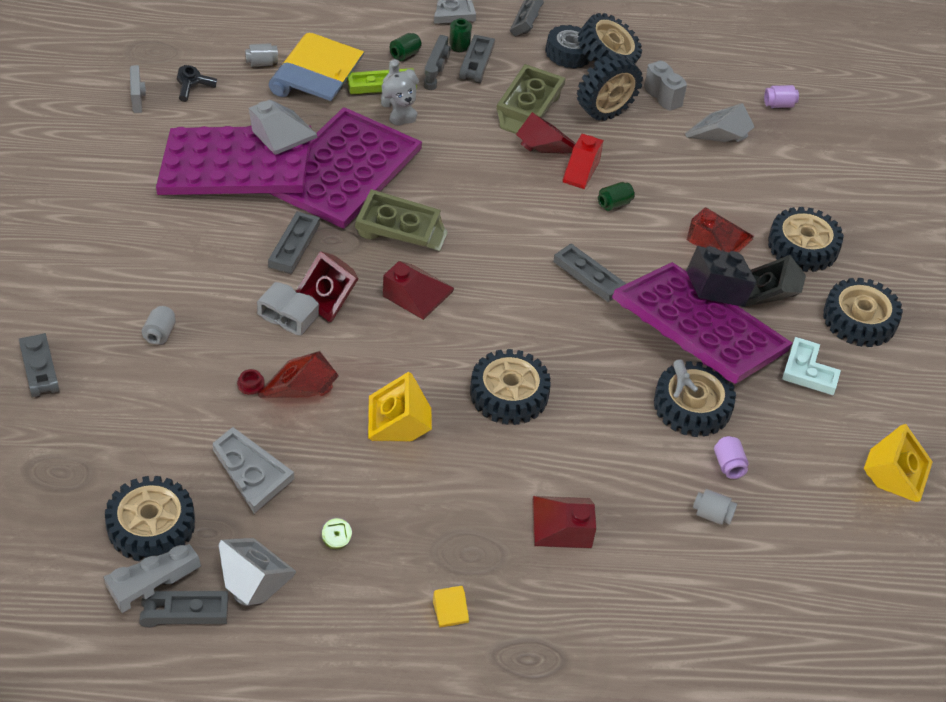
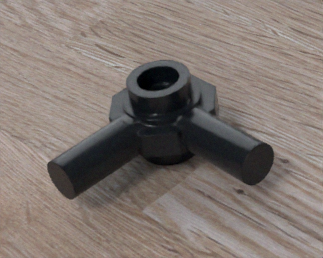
(189, 77)

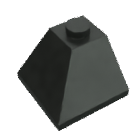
(776, 281)

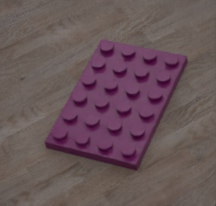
(347, 162)
(228, 163)
(710, 330)

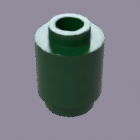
(460, 35)
(405, 46)
(616, 196)

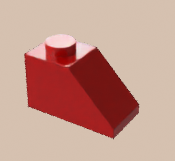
(583, 161)

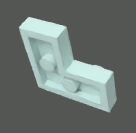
(804, 370)

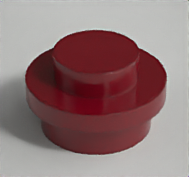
(250, 382)

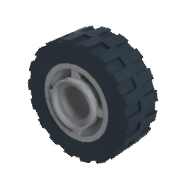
(564, 47)

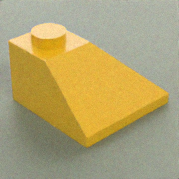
(399, 411)
(899, 464)

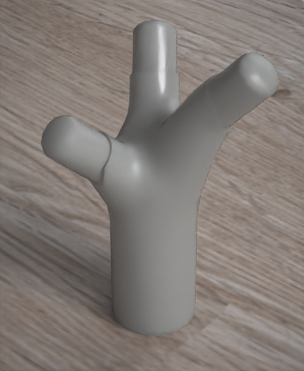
(683, 378)

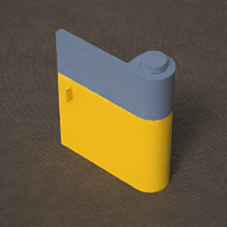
(316, 67)

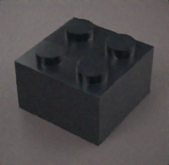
(721, 276)

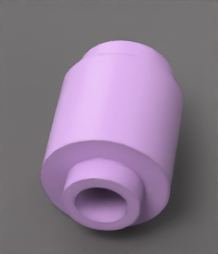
(781, 96)
(731, 457)

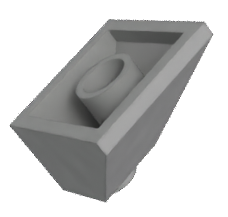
(723, 125)
(279, 126)
(252, 570)

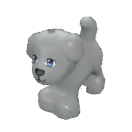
(400, 91)

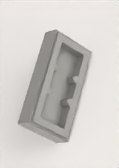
(137, 89)

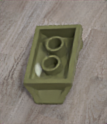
(529, 92)
(400, 220)

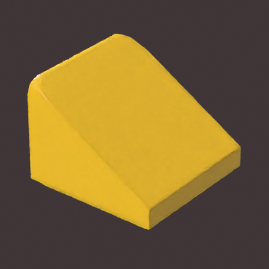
(450, 606)

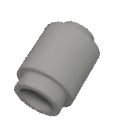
(261, 55)
(159, 325)
(715, 507)

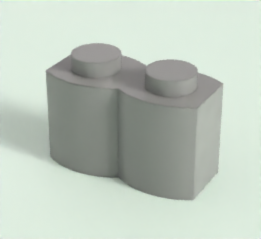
(665, 85)
(287, 308)

